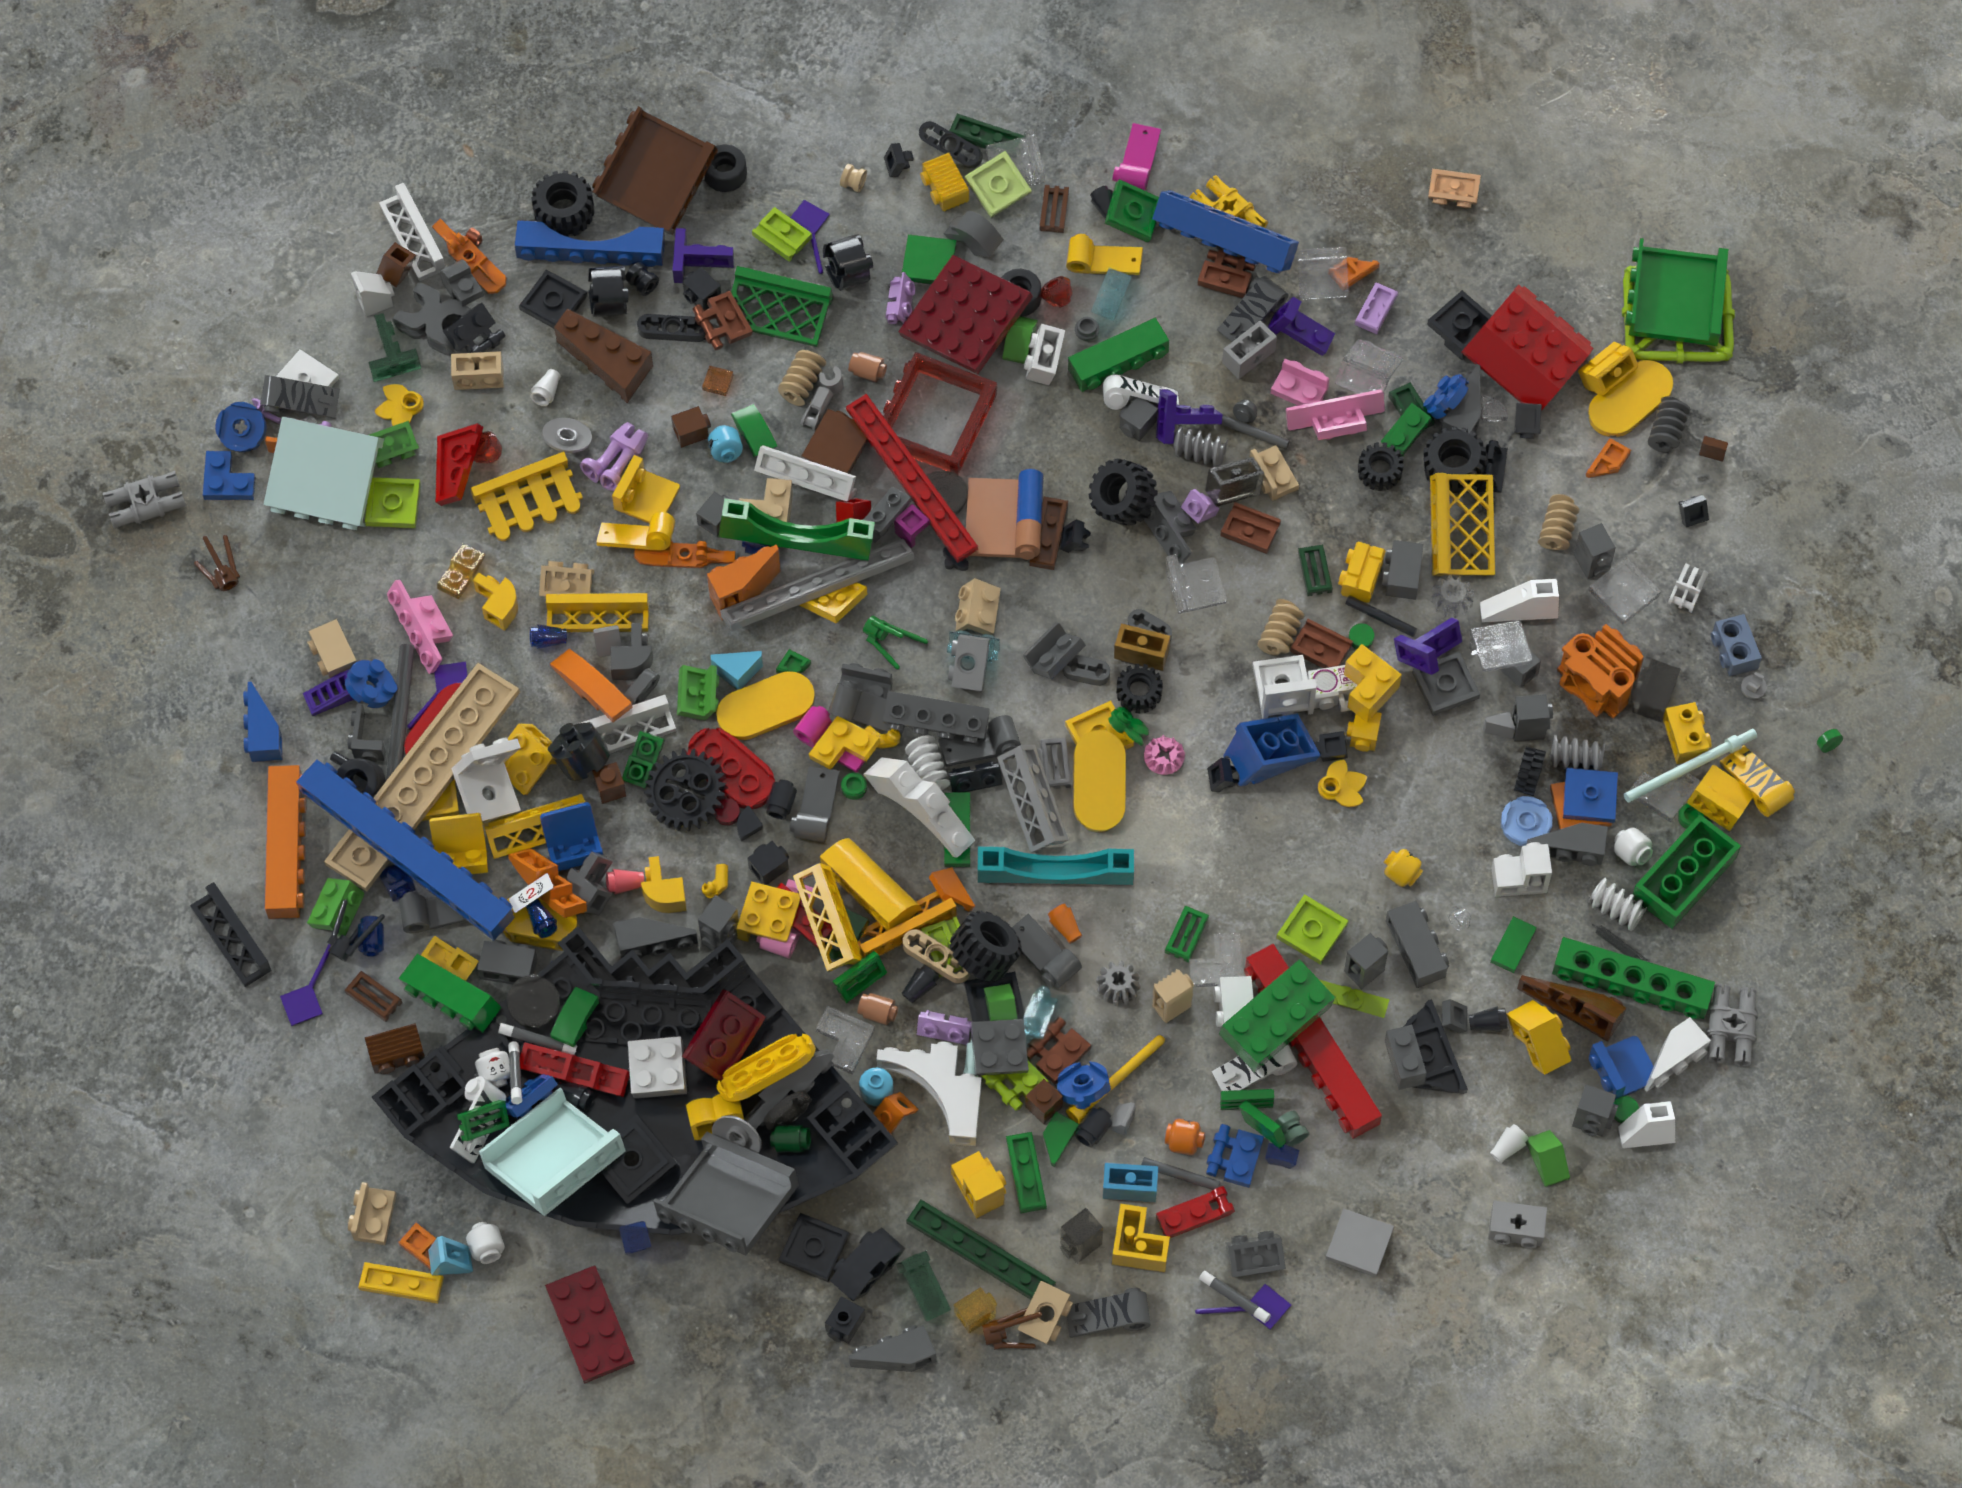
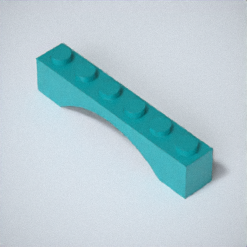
(1013, 866)

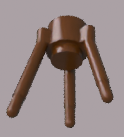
(225, 576)
(995, 1330)

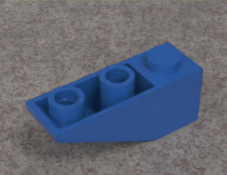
(264, 734)

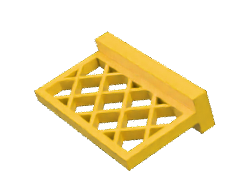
(1441, 521)

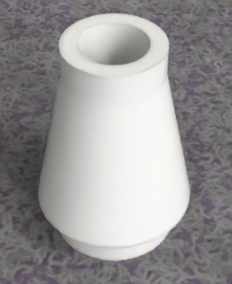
(545, 389)
(1509, 1143)

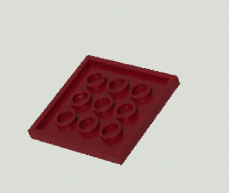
(965, 314)

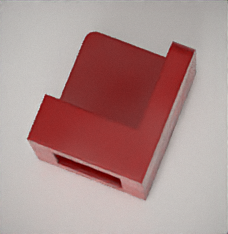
(854, 508)

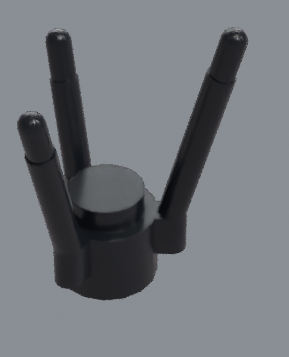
(343, 946)

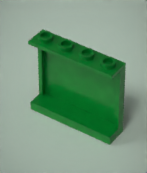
(1677, 295)

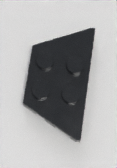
(1437, 1055)

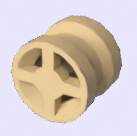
(853, 178)

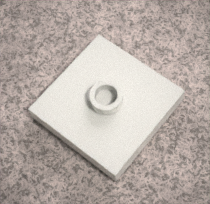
(307, 369)

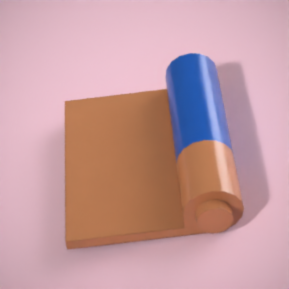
(1006, 515)

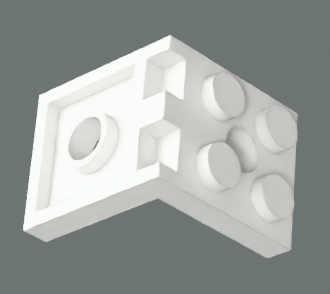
(1287, 697)
(483, 769)

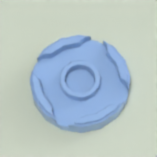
(1525, 819)

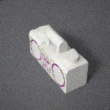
(1332, 687)

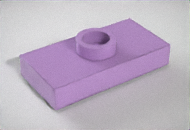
(1376, 308)

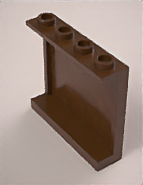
(654, 171)

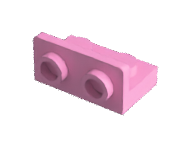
(1300, 384)

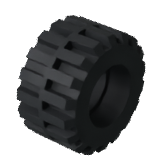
(562, 187)
(1455, 443)
(1107, 486)
(985, 945)

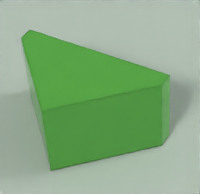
(1018, 340)
(1000, 1003)
(1549, 1158)

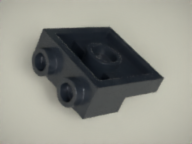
(1459, 322)

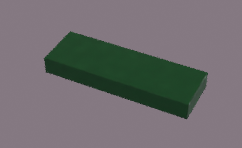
(980, 133)

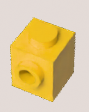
(1364, 733)

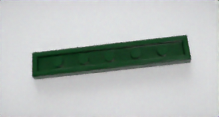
(976, 1249)

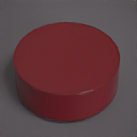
(729, 814)

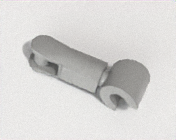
(822, 398)

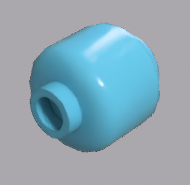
(725, 442)
(875, 1085)

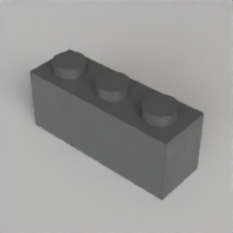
(1417, 943)

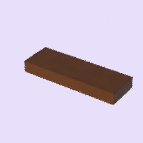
(1052, 525)

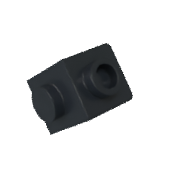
(1527, 420)

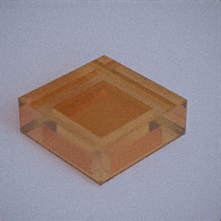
(717, 380)

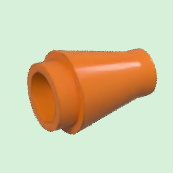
(1064, 921)

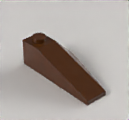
(1586, 1008)

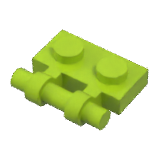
(1022, 1083)

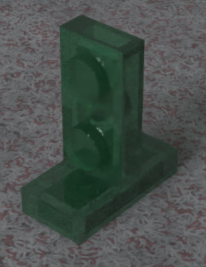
(395, 361)
(924, 1285)

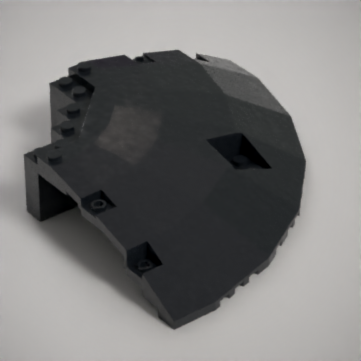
(633, 1007)

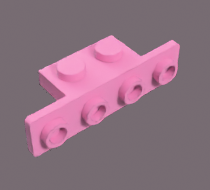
(1337, 415)
(422, 623)

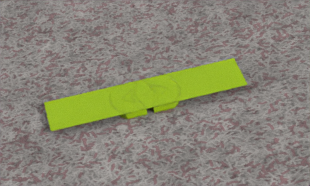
(1357, 999)

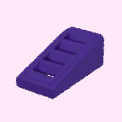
(327, 686)

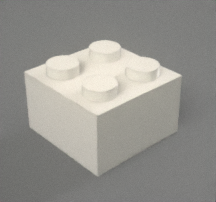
(657, 1067)

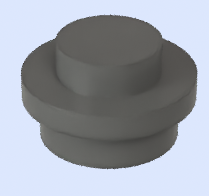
(1087, 329)
(1245, 411)

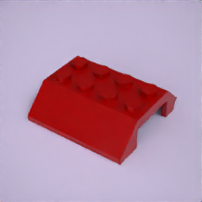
(1528, 348)

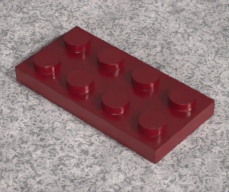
(589, 1324)

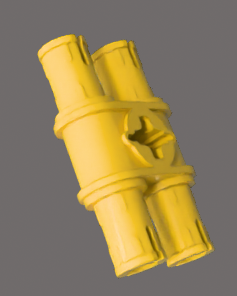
(1229, 202)

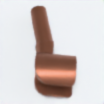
(475, 238)

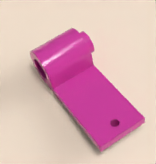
(1138, 156)
(812, 728)

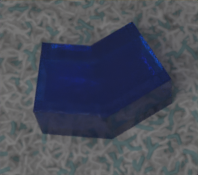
(1284, 1157)

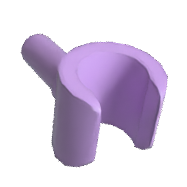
(256, 402)

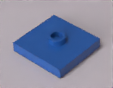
(1590, 795)

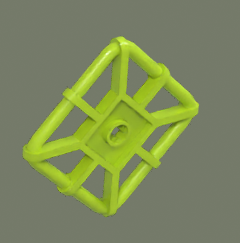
(1719, 353)

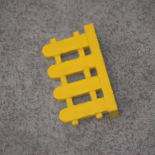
(510, 484)

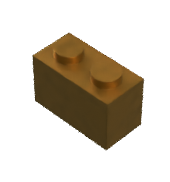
(1141, 646)

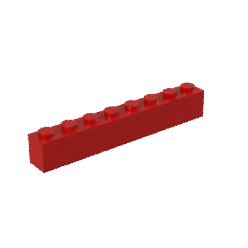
(1321, 1055)

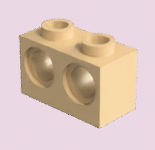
(477, 370)

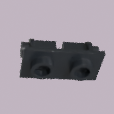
(1496, 465)
(967, 780)

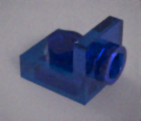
(396, 882)
(635, 1237)

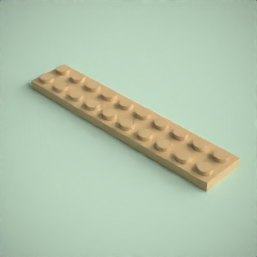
(427, 768)

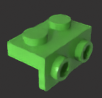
(397, 442)
(697, 692)
(330, 901)

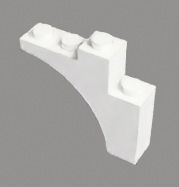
(922, 799)
(937, 1074)

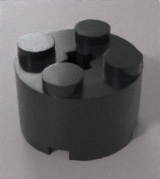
(847, 262)
(607, 291)
(579, 750)

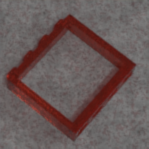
(966, 380)

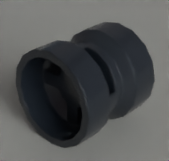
(642, 279)

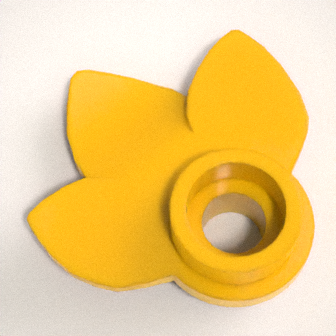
(397, 407)
(1345, 782)

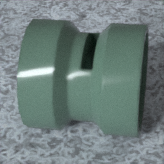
(1292, 1128)

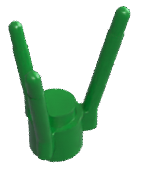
(879, 629)

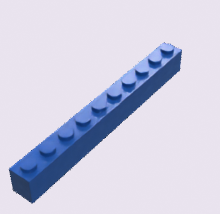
(405, 849)

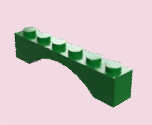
(747, 523)

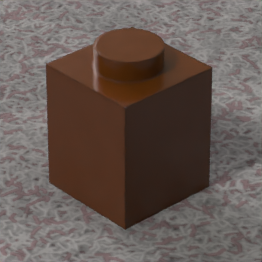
(396, 264)
(690, 426)
(609, 783)
(1043, 1101)

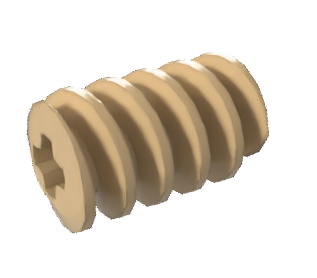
(801, 376)
(1558, 523)
(1280, 628)

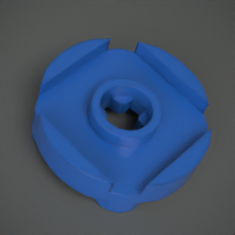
(1449, 394)
(253, 419)
(378, 675)
(1094, 1086)

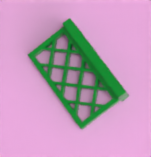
(788, 289)

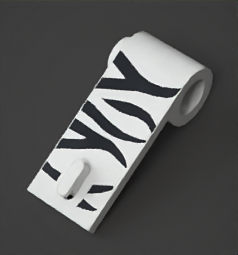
(1119, 388)
(1239, 1075)
(480, 1093)

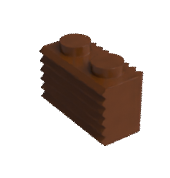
(395, 1049)

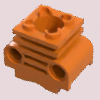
(1600, 670)

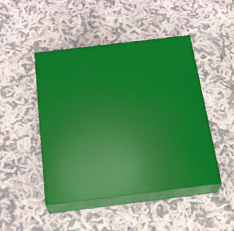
(1132, 211)
(926, 257)

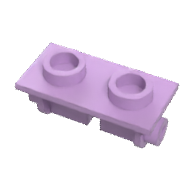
(902, 291)
(934, 1026)

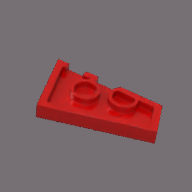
(454, 462)

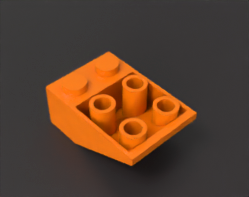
(743, 578)

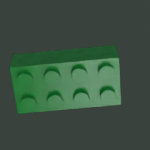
(1686, 871)
(1276, 1015)

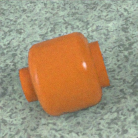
(1184, 1137)

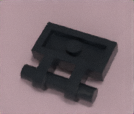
(470, 326)

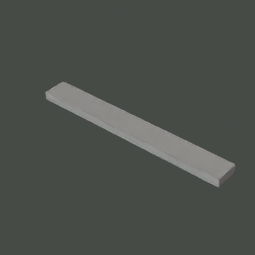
(816, 585)

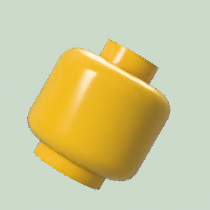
(1402, 867)

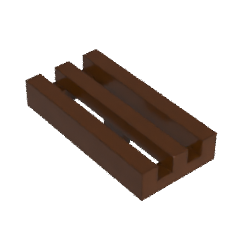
(1055, 192)
(390, 1008)

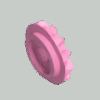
(1161, 764)

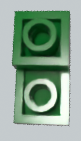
(753, 428)
(644, 755)
(573, 1017)

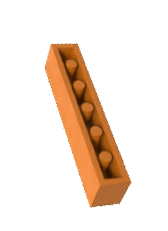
(284, 843)

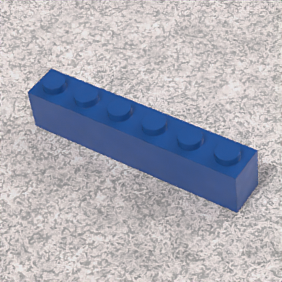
(1225, 230)

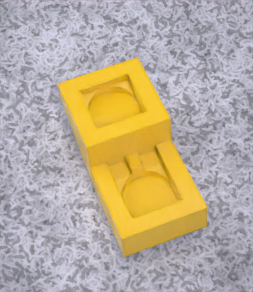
(449, 958)

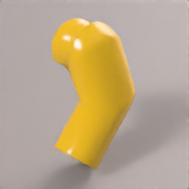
(719, 884)

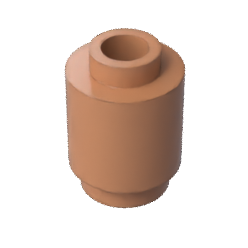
(867, 366)
(877, 1008)

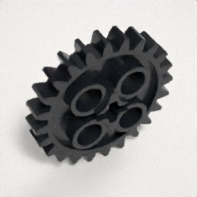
(697, 769)

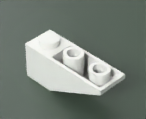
(1524, 602)
(1681, 1046)

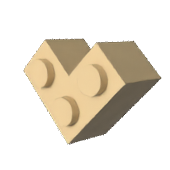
(777, 499)

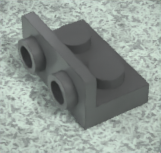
(886, 511)
(1053, 651)
(872, 681)
(1255, 1254)

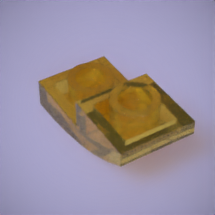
(461, 571)

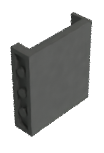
(728, 1195)

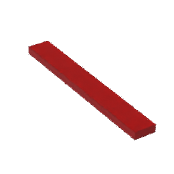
(912, 478)

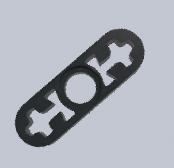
(941, 146)
(654, 332)

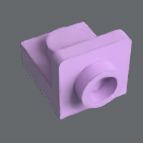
(1199, 506)

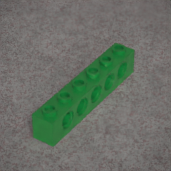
(1646, 973)

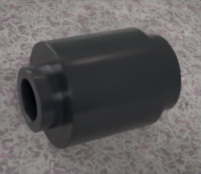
(781, 799)
(1093, 1126)

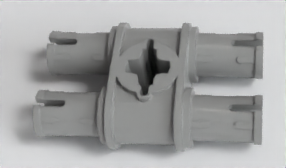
(138, 509)
(1721, 1030)

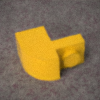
(502, 600)
(664, 894)

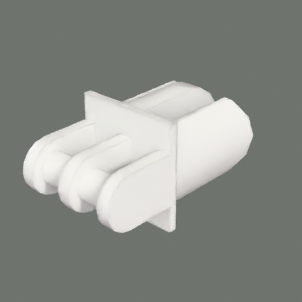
(1687, 590)

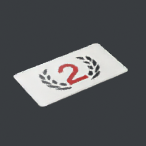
(531, 892)

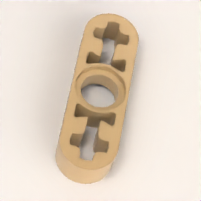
(916, 952)

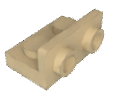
(1278, 477)
(565, 580)
(372, 1214)

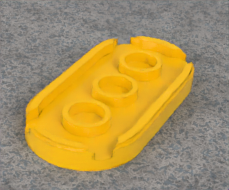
(1630, 399)
(765, 705)
(1099, 780)
(766, 1067)

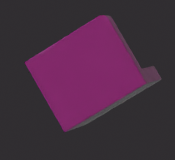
(910, 524)

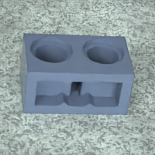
(1741, 644)

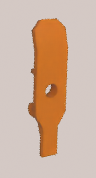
(482, 269)
(699, 556)

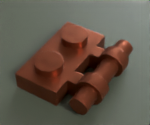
(1224, 278)
(729, 317)
(1065, 1052)

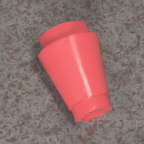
(623, 880)

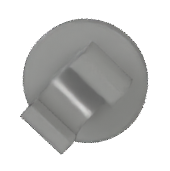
(1754, 686)

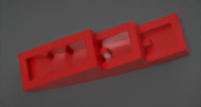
(574, 1069)

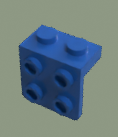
(570, 835)
(1621, 1066)

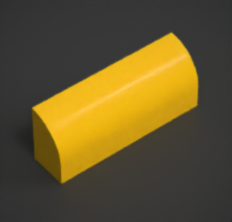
(869, 884)

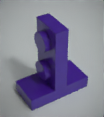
(698, 256)
(1301, 327)
(1170, 414)
(1424, 650)

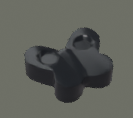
(951, 563)

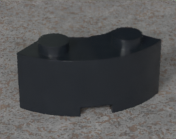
(866, 1264)

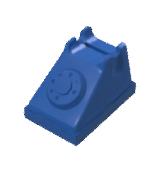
(1270, 748)

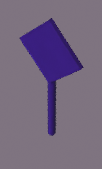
(812, 219)
(444, 676)
(303, 1003)
(1265, 1299)

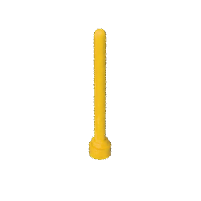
(1078, 1114)

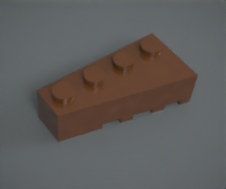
(605, 353)

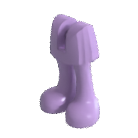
(622, 442)

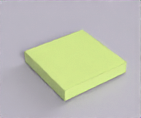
(998, 184)

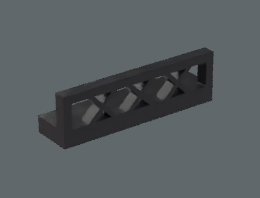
(236, 927)

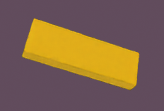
(401, 1282)

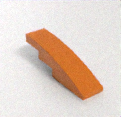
(591, 684)
(560, 898)

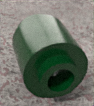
(790, 1139)

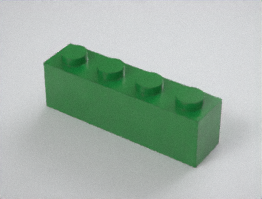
(1118, 354)
(449, 993)

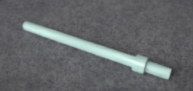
(1731, 745)

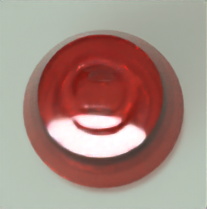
(1057, 291)
(488, 449)

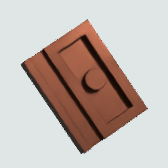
(1250, 527)
(1321, 645)

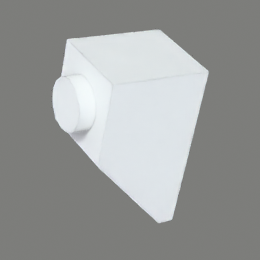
(372, 292)

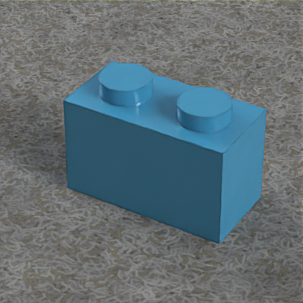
(1130, 1182)

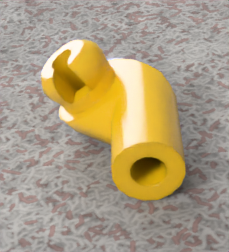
(887, 740)

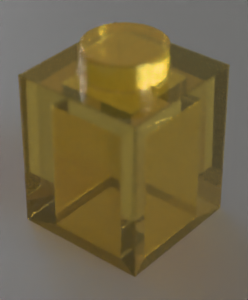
(975, 1309)

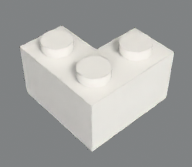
(1524, 873)

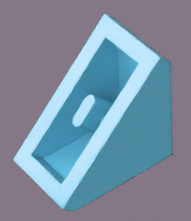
(737, 667)
(449, 1257)

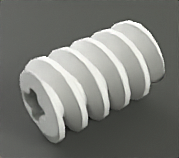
(926, 761)
(1617, 904)

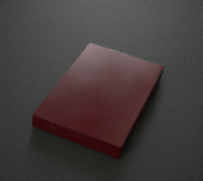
(723, 1035)

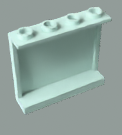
(321, 472)
(551, 1152)

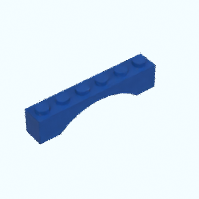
(540, 242)

